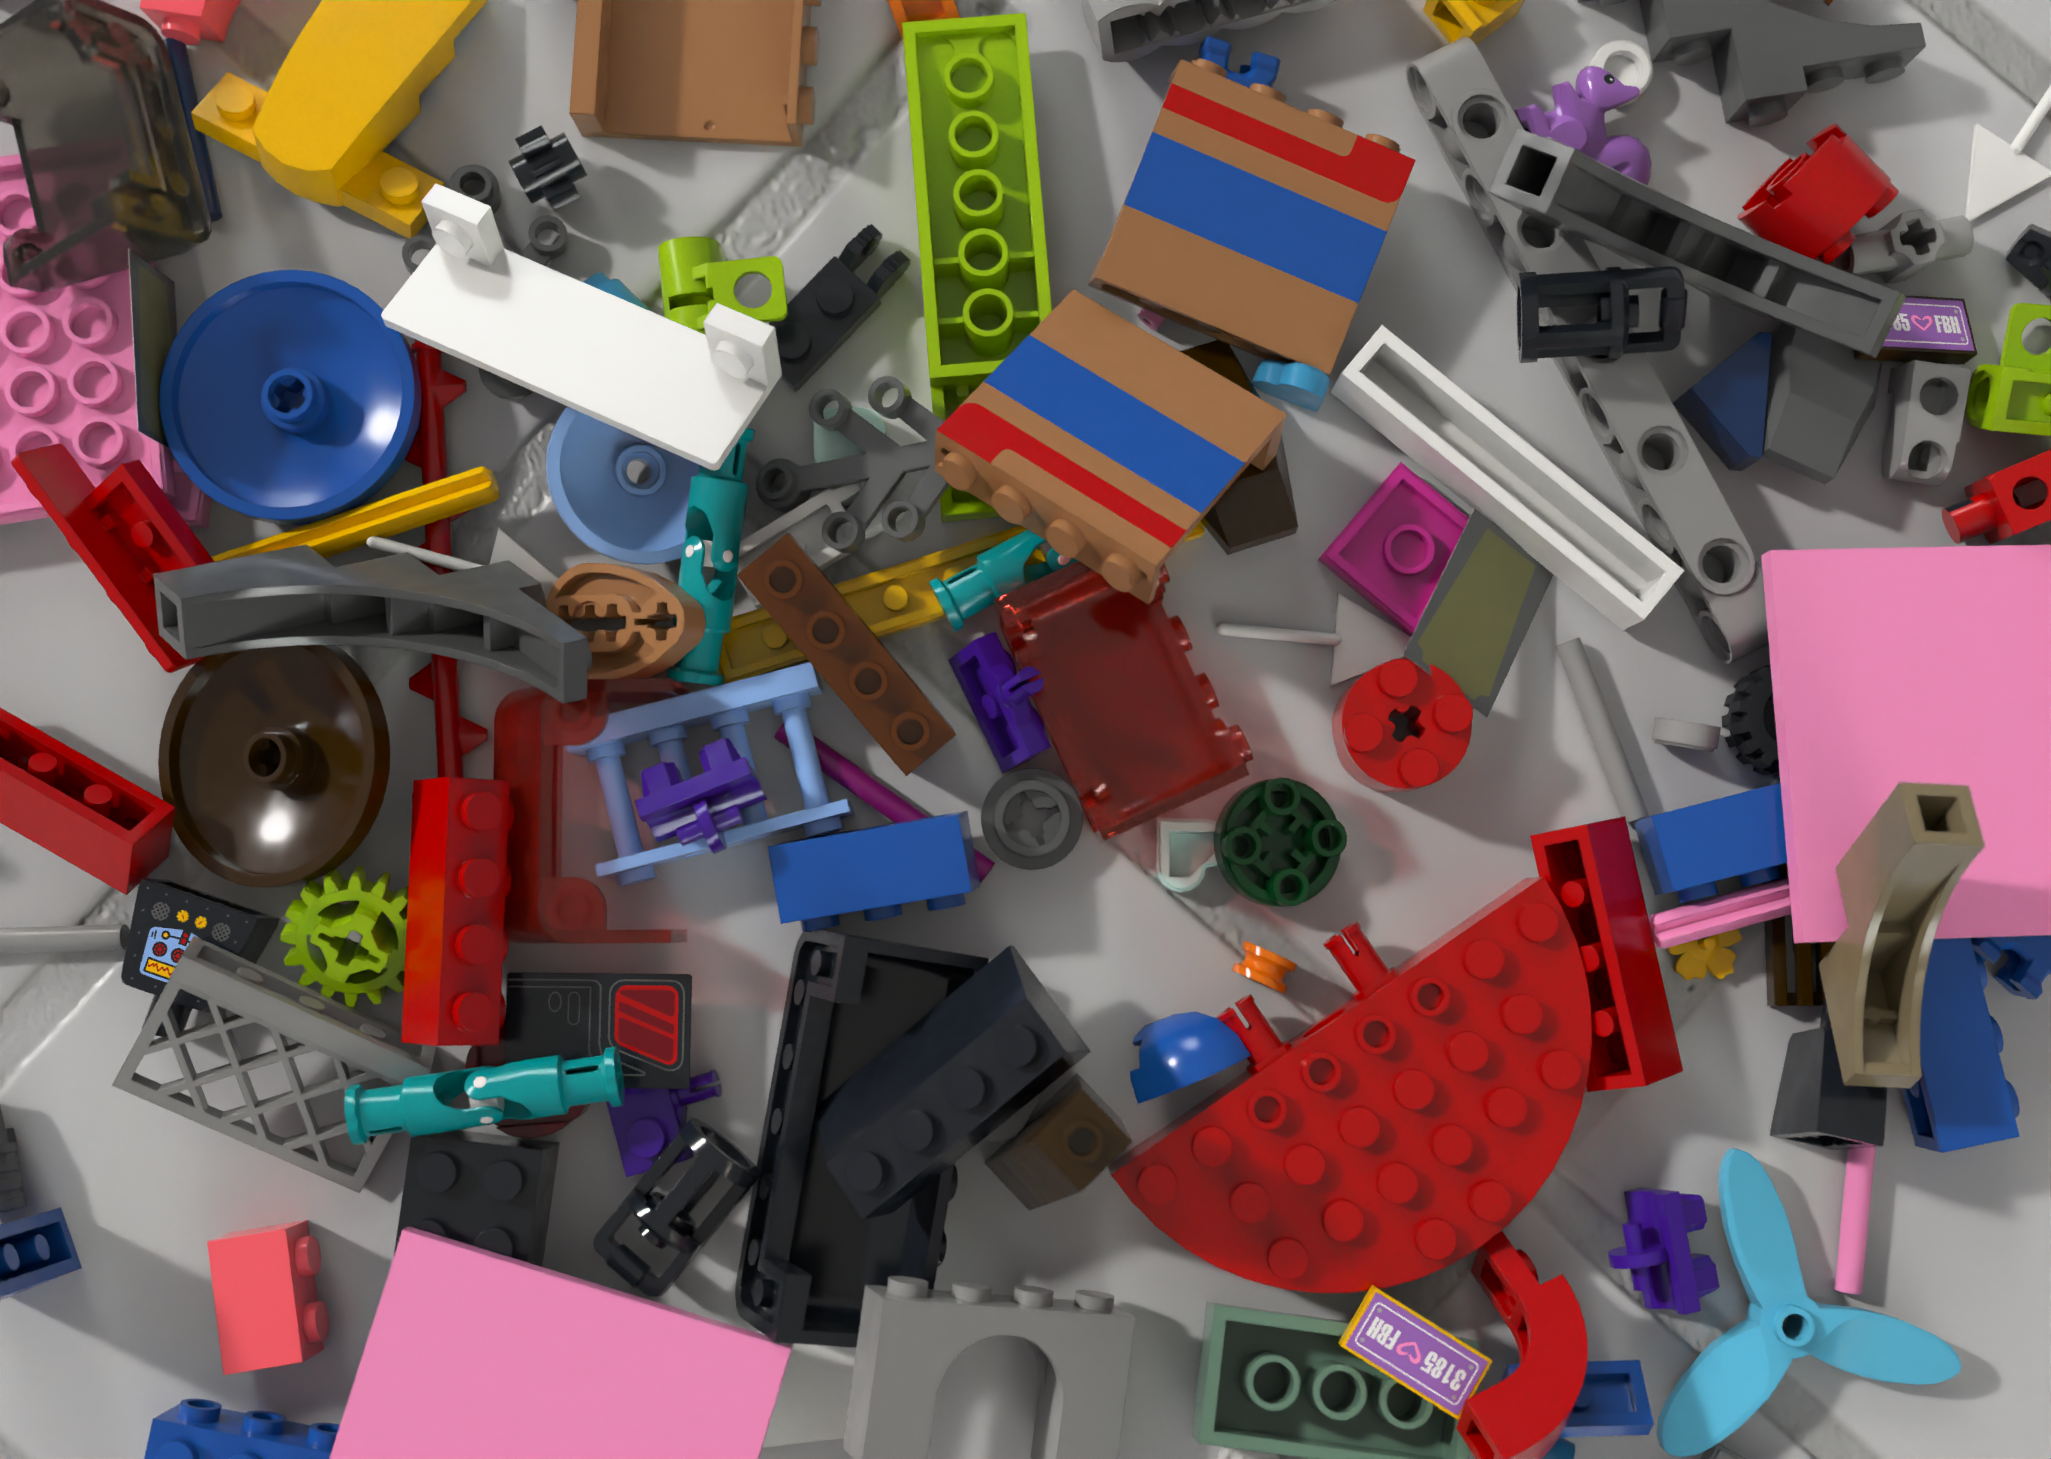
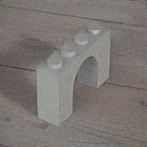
(917, 1332)

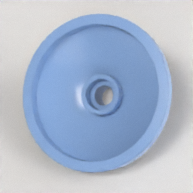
(603, 505)

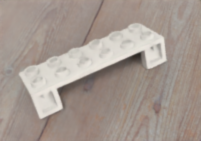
(581, 342)

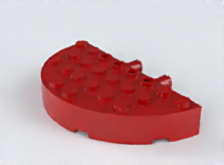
(1392, 1121)

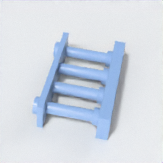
(727, 711)

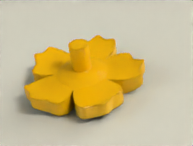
(1706, 955)

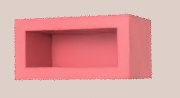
(267, 1297)

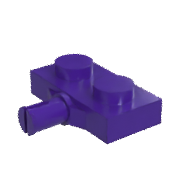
(1001, 700)
(653, 1119)

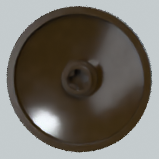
(274, 762)

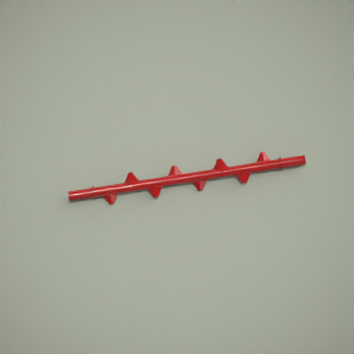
(440, 678)

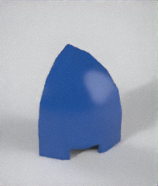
(1182, 1052)

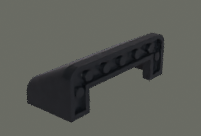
(803, 1239)

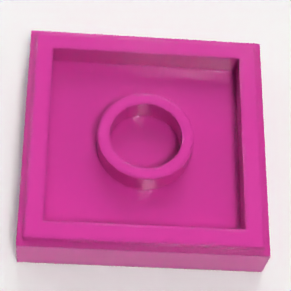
(1397, 547)

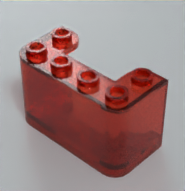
(1120, 698)

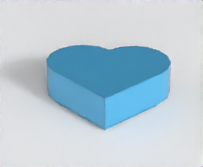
(1292, 382)

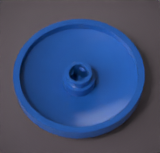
(289, 397)

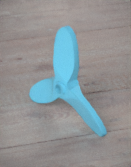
(1751, 1358)

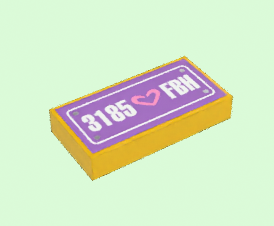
(1415, 1351)

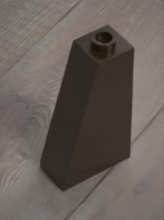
(1061, 1146)

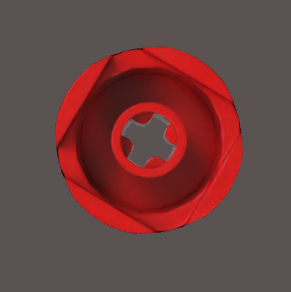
(1819, 197)
(1436, 715)

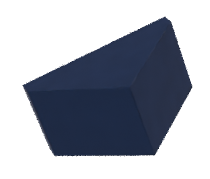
(1731, 404)

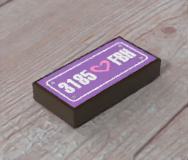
(1929, 332)

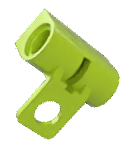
(699, 276)
(2018, 391)

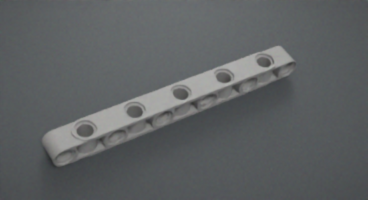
(1616, 395)

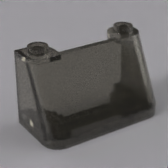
(96, 144)

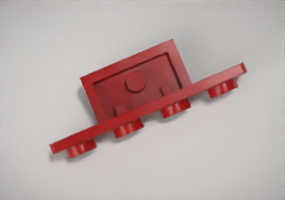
(120, 532)

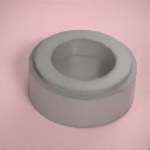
(1686, 734)

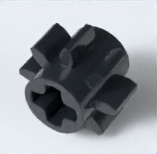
(547, 167)

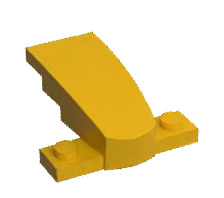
(342, 102)

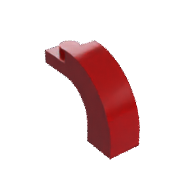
(1532, 1405)

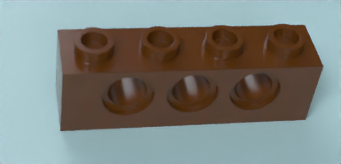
(847, 653)

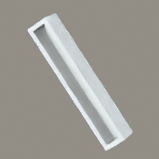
(1506, 480)

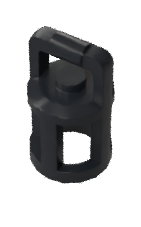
(1614, 310)
(666, 1217)

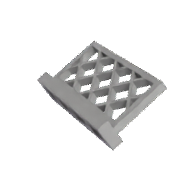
(287, 1011)

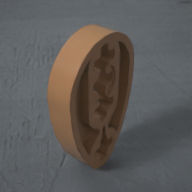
(643, 599)

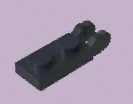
(833, 307)

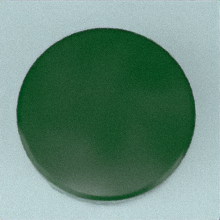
(1278, 842)

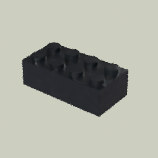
(481, 1191)

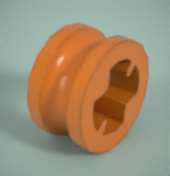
(1264, 967)

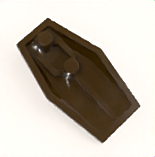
(1259, 501)

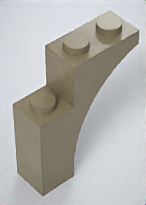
(1893, 900)

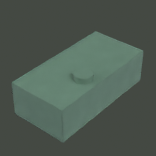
(1293, 1391)

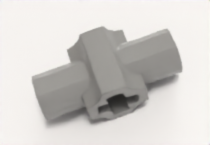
(1907, 246)

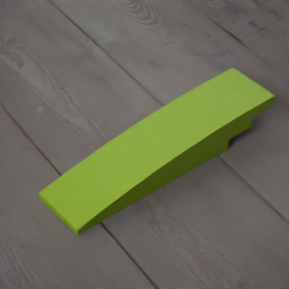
(975, 205)

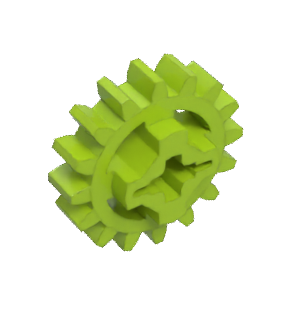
(327, 924)

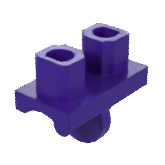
(703, 803)
(1660, 1250)

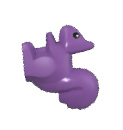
(1581, 122)

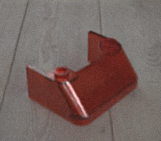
(529, 754)

